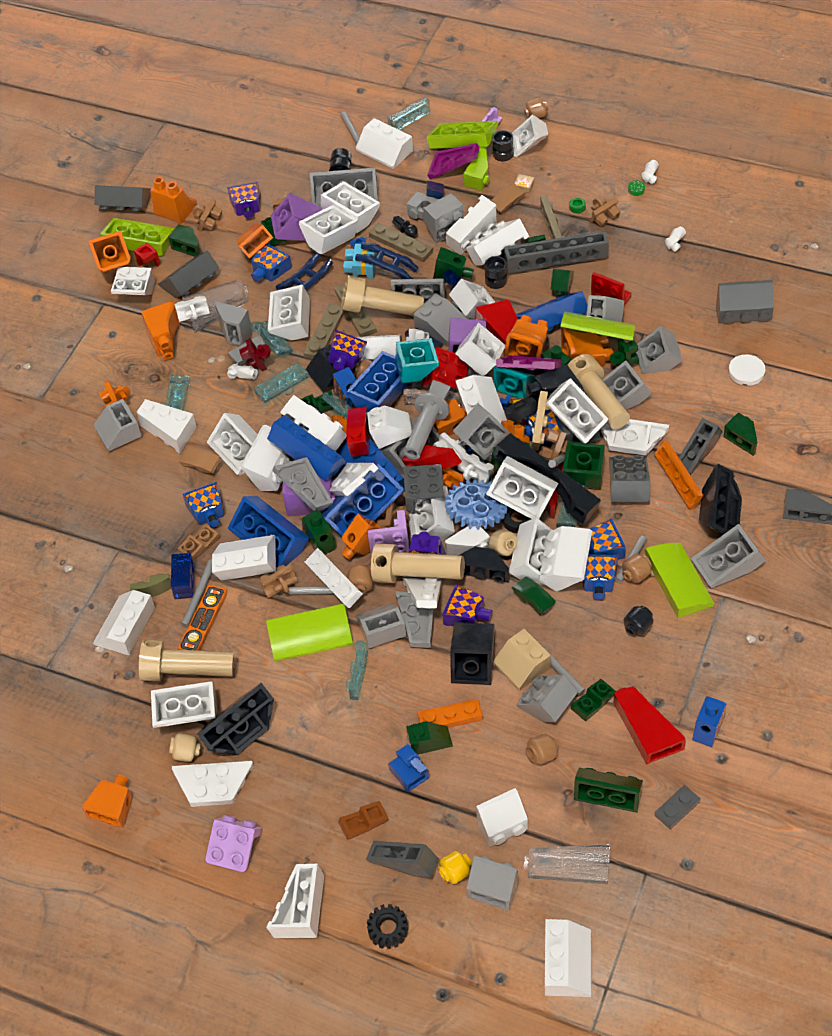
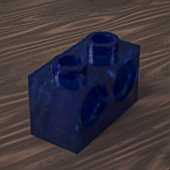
(182, 575)

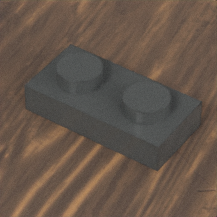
(677, 807)

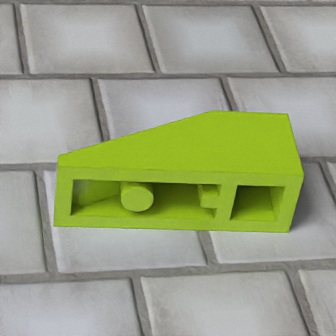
(476, 174)

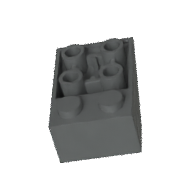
(629, 479)

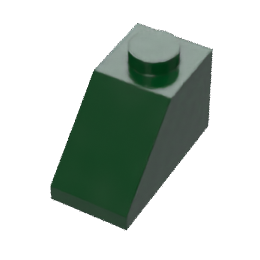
(184, 240)
(561, 281)
(742, 433)
(428, 737)

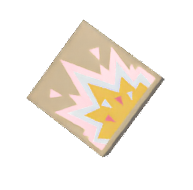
(524, 182)

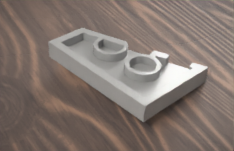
(304, 482)
(417, 621)

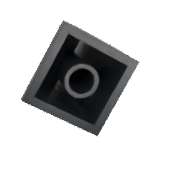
(472, 653)

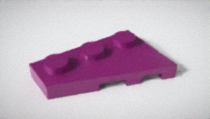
(452, 158)
(529, 363)

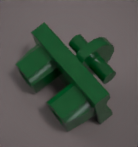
(625, 352)

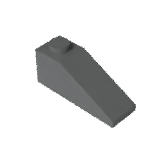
(700, 444)
(806, 507)
(403, 857)

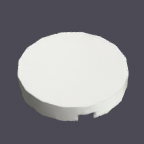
(746, 370)

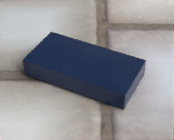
(434, 189)

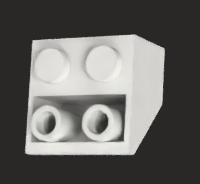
(133, 281)

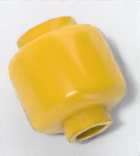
(454, 867)

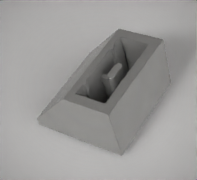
(442, 216)
(605, 308)
(234, 323)
(117, 425)
(381, 625)
(547, 697)
(492, 882)

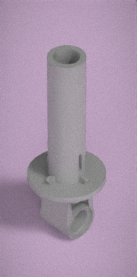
(431, 408)

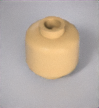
(503, 542)
(184, 747)

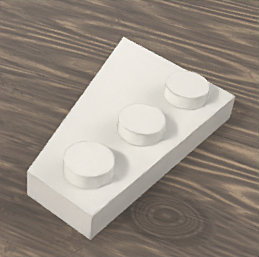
(423, 590)

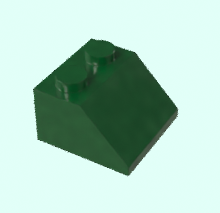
(584, 463)

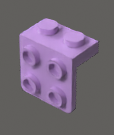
(231, 842)

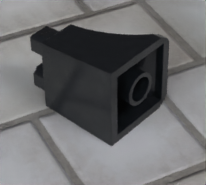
(551, 381)

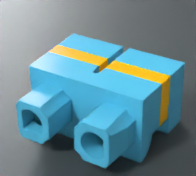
(358, 267)

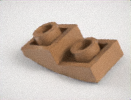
(507, 197)
(200, 459)
(200, 542)

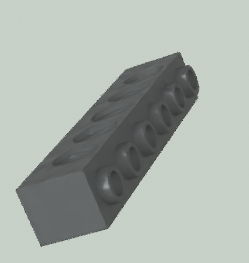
(556, 252)

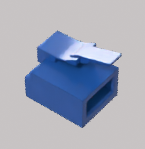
(408, 768)

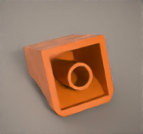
(171, 201)
(110, 251)
(160, 327)
(526, 338)
(578, 343)

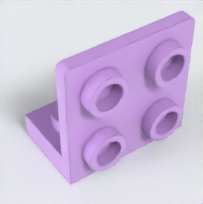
(392, 535)

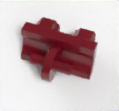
(257, 354)

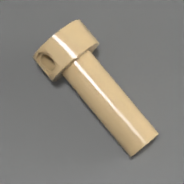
(357, 295)
(590, 376)
(413, 564)
(156, 660)

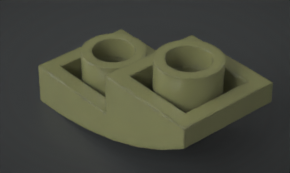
(158, 584)

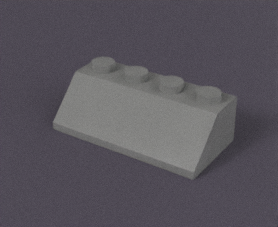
(361, 179)

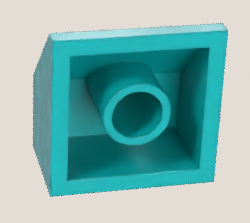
(415, 359)
(512, 381)

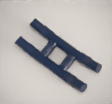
(389, 267)
(306, 269)

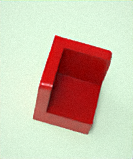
(145, 254)

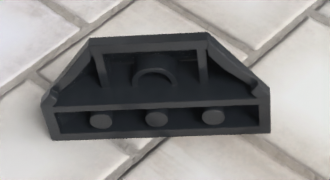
(721, 500)
(239, 722)

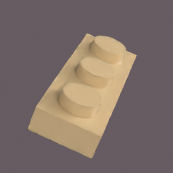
(540, 421)

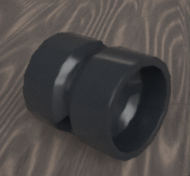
(502, 145)
(340, 160)
(495, 272)

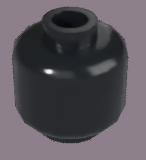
(638, 620)

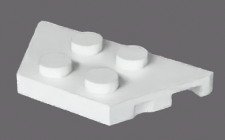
(634, 437)
(350, 478)
(212, 782)

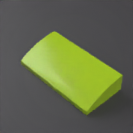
(461, 134)
(139, 233)
(598, 325)
(678, 579)
(309, 632)

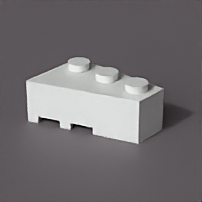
(472, 226)
(314, 423)
(300, 907)

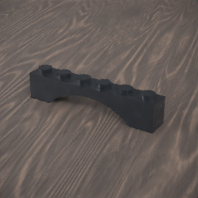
(577, 499)

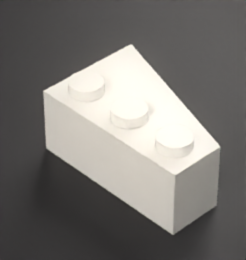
(495, 240)
(167, 423)

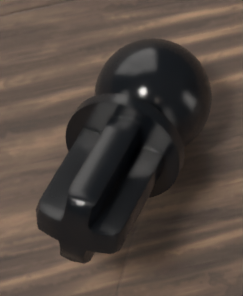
(405, 226)

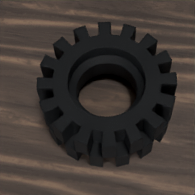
(387, 914)

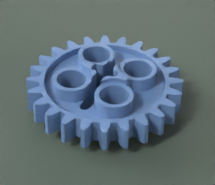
(472, 505)

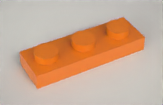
(453, 714)

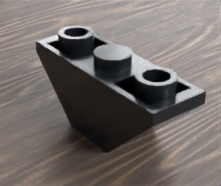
(485, 564)

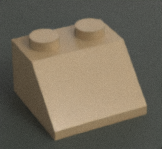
(522, 659)

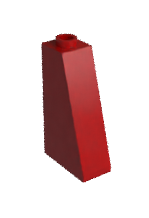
(499, 318)
(647, 726)

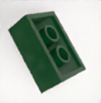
(607, 789)

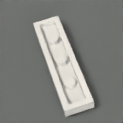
(333, 578)

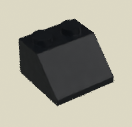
(321, 370)

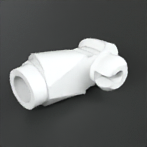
(650, 168)
(675, 236)
(244, 372)

